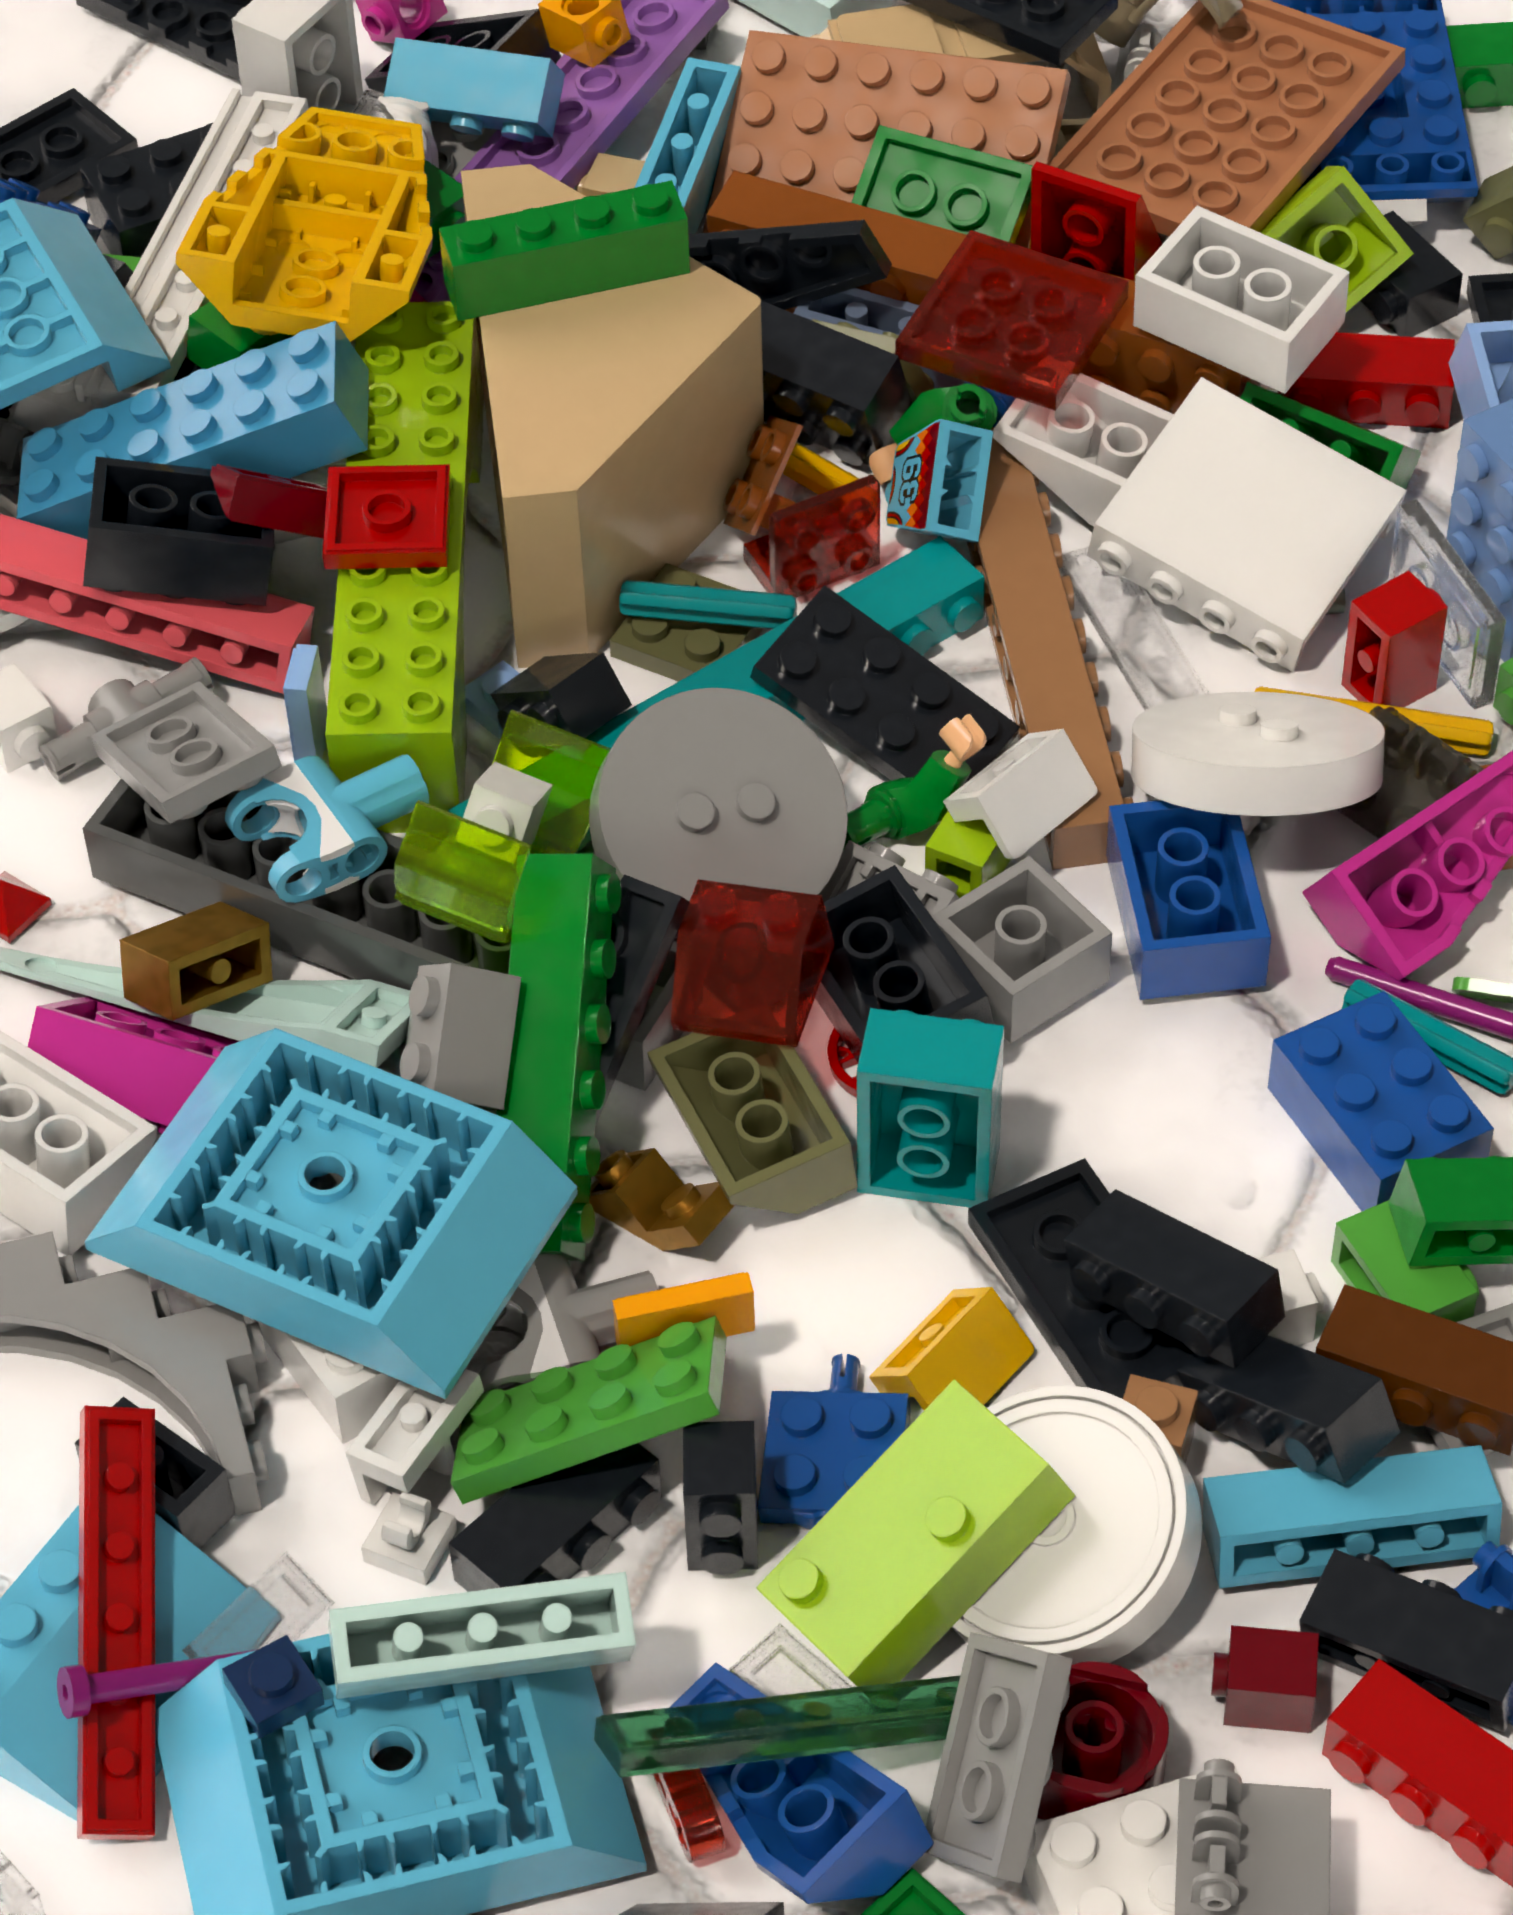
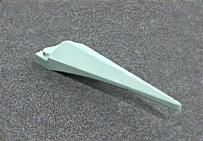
(346, 1016)

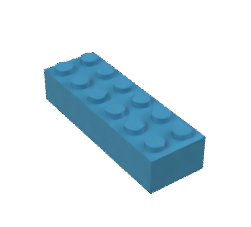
(261, 412)

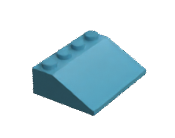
(42, 1637)

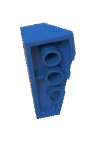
(814, 1821)

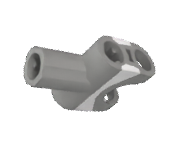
(557, 1321)

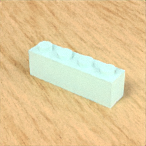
(481, 1635)

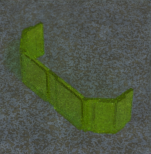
(472, 871)

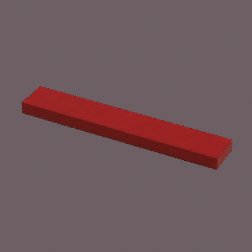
(116, 1619)

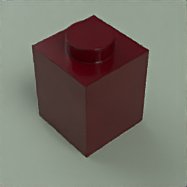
(1267, 1678)

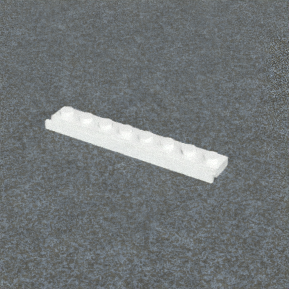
(157, 284)

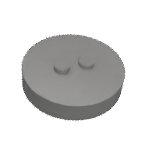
(719, 794)

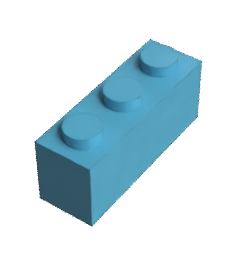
(478, 87)

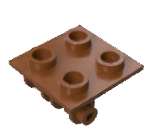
(753, 497)

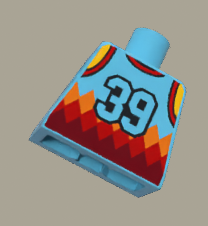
(940, 481)

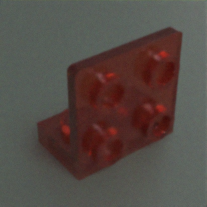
(819, 540)

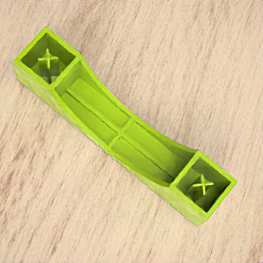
(402, 629)

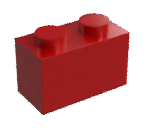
(1394, 642)

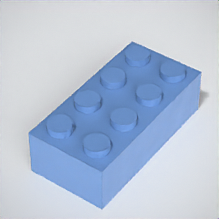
(1483, 508)

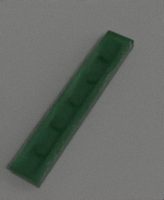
(776, 1726)

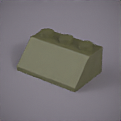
(757, 1121)

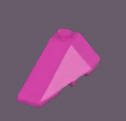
(1424, 878)

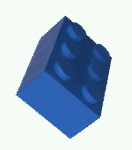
(1187, 899)
(1372, 1097)

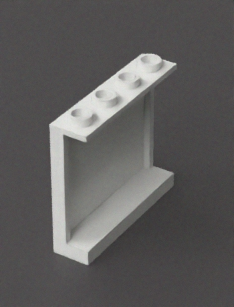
(1244, 523)

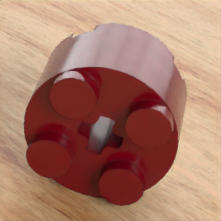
(1105, 1741)

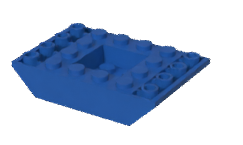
(1416, 130)

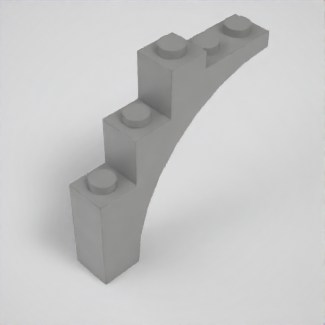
(113, 1323)

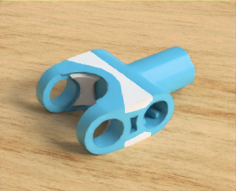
(328, 819)

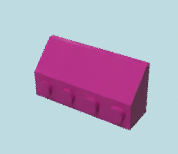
(126, 1053)

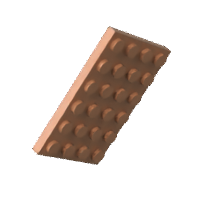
(815, 106)
(1232, 112)

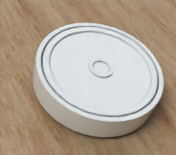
(1257, 753)
(1116, 1552)

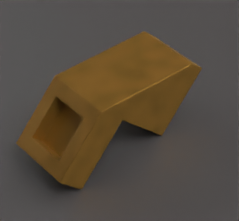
(653, 1203)

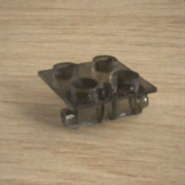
(1415, 774)

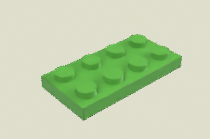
(590, 1409)

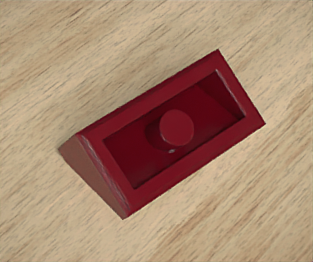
(270, 500)

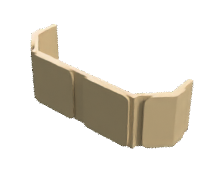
(924, 31)

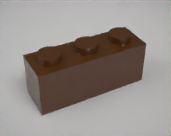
(1430, 1366)

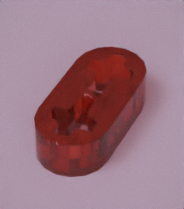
(691, 1813)

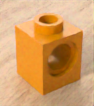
(585, 28)

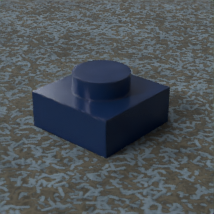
(273, 1686)

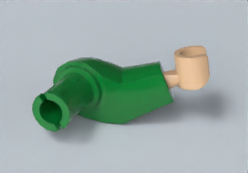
(959, 404)
(916, 802)

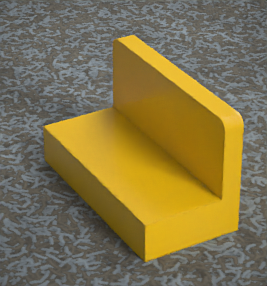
(962, 1339)

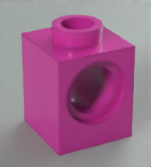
(399, 18)

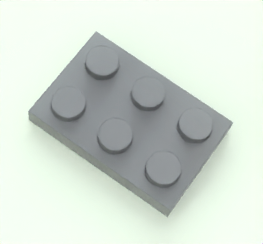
(186, 752)
(997, 1756)

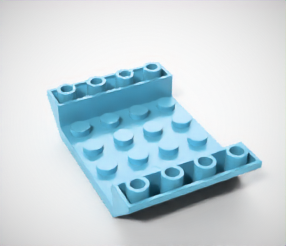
(64, 307)

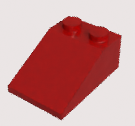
(1090, 222)

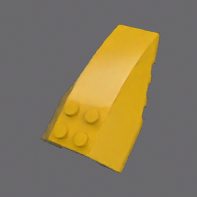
(316, 228)

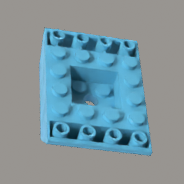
(384, 1268)
(487, 1814)

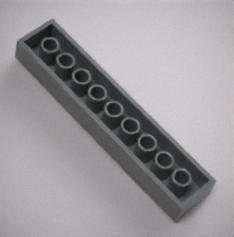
(349, 930)

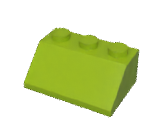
(1343, 227)

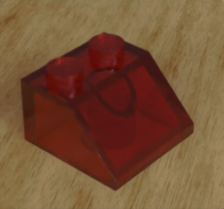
(749, 962)

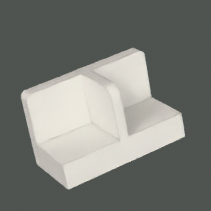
(1025, 791)
(409, 1436)

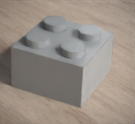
(1028, 945)

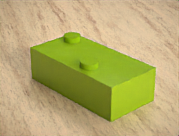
(916, 1540)

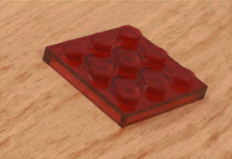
(1012, 319)

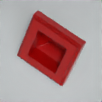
(18, 906)

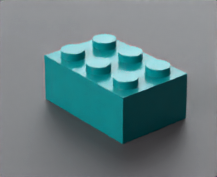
(929, 1107)

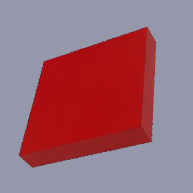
(387, 517)

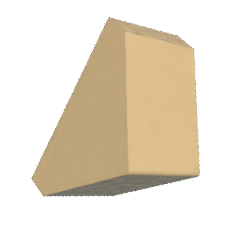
(608, 429)

